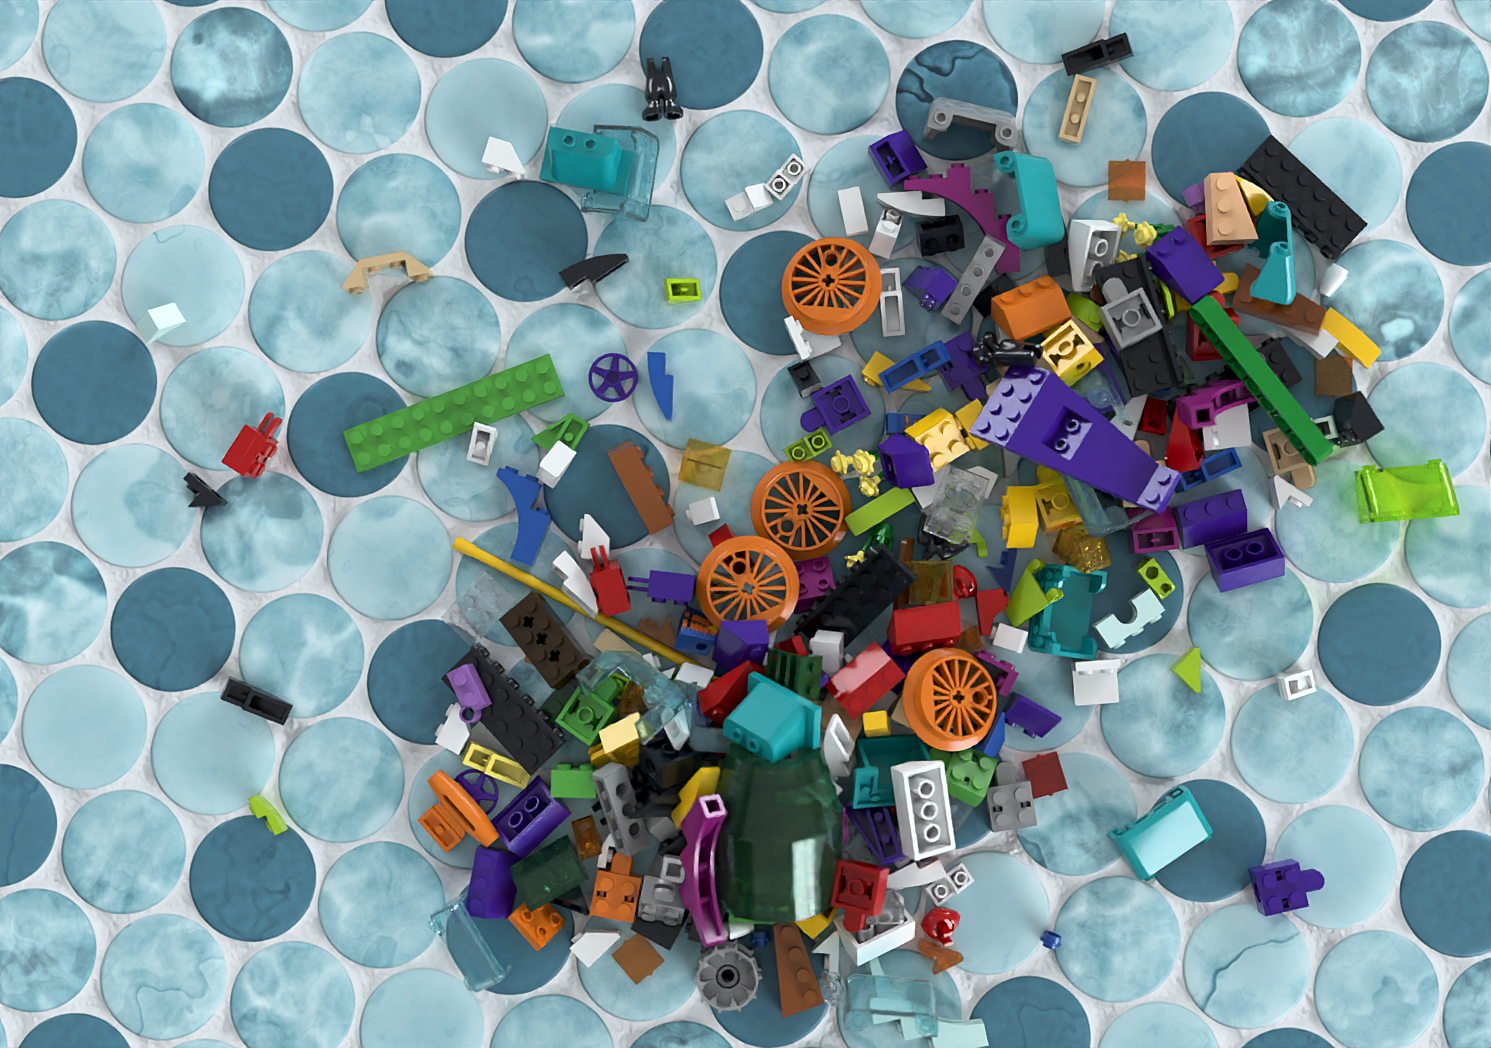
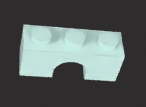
(1145, 609)

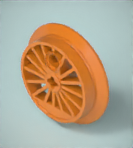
(826, 319)
(827, 482)
(775, 615)
(919, 699)

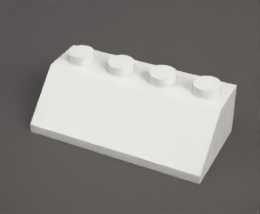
(923, 808)

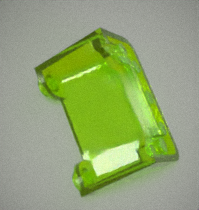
(1405, 492)

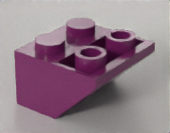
(1153, 532)

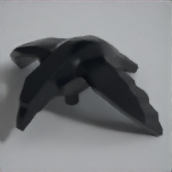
(936, 544)

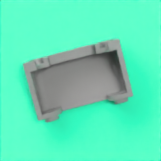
(999, 123)

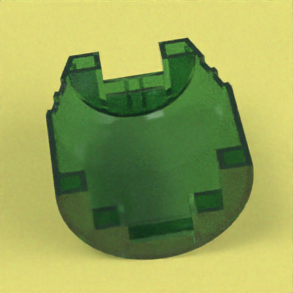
(778, 836)

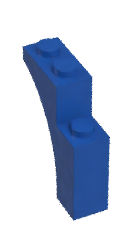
(532, 524)

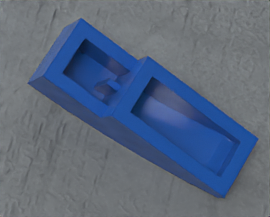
(914, 366)
(661, 384)
(1209, 469)

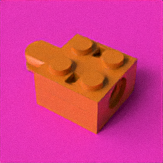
(616, 889)

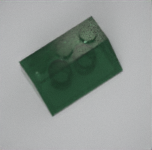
(549, 873)

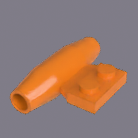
(455, 815)

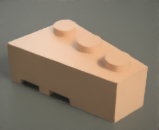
(1226, 212)

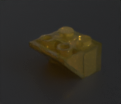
(1082, 550)

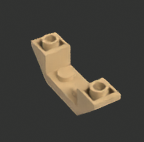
(358, 281)

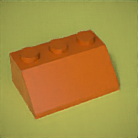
(1030, 308)

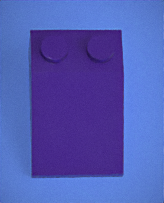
(1184, 265)
(1029, 715)

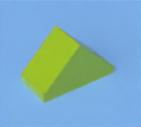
(682, 290)
(1188, 669)

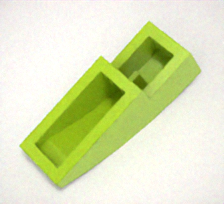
(878, 510)

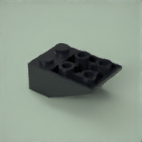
(659, 802)

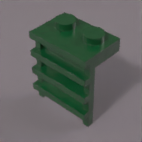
(802, 672)

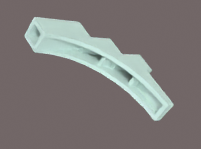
(950, 1032)

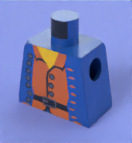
(695, 633)

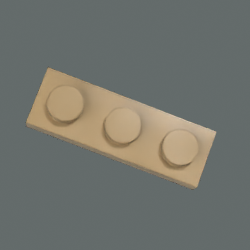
(1077, 109)

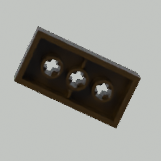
(559, 640)

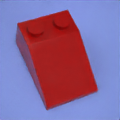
(1184, 447)
(727, 692)

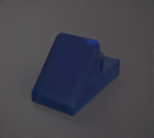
(1004, 575)

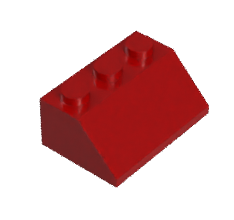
(924, 628)
(864, 680)

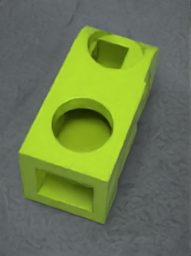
(1154, 577)

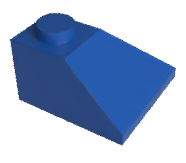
(995, 737)

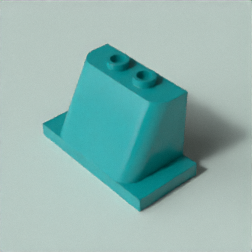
(586, 161)
(773, 720)
(874, 758)

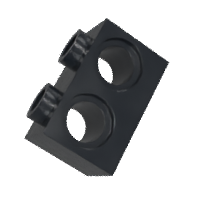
(939, 231)

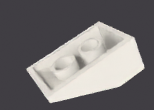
(1091, 247)

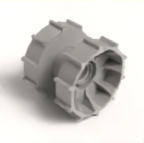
(732, 992)

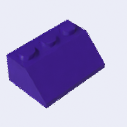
(1211, 518)
(1245, 560)
(739, 642)
(530, 818)
(491, 883)

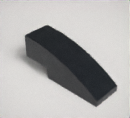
(1097, 54)
(1055, 257)
(593, 269)
(256, 700)

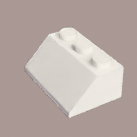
(875, 939)

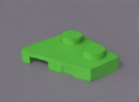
(567, 430)

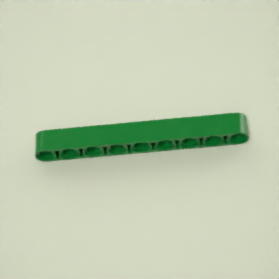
(1260, 380)

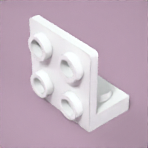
(808, 344)
(1230, 431)
(1095, 681)

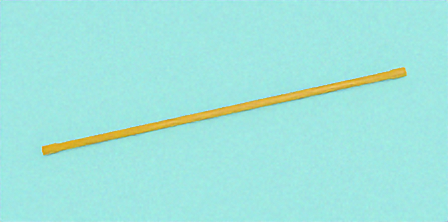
(473, 551)

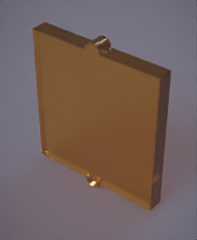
(1126, 180)
(1333, 376)
(638, 958)

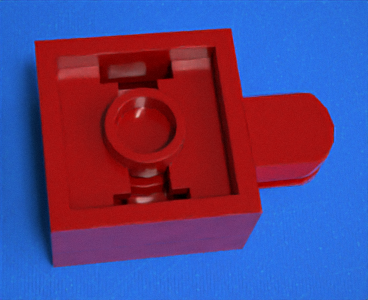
(1198, 231)
(1197, 344)
(253, 447)
(610, 584)
(859, 890)

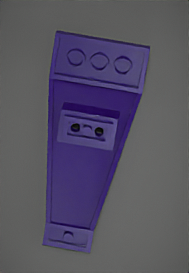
(1034, 416)

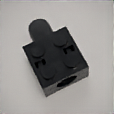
(669, 765)

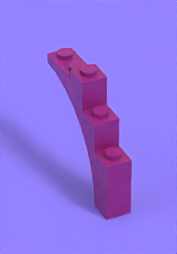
(979, 206)
(1207, 403)
(698, 889)

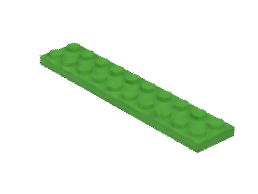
(453, 413)

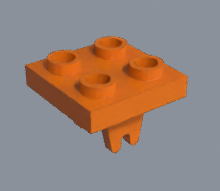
(537, 925)

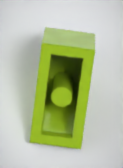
(1084, 311)

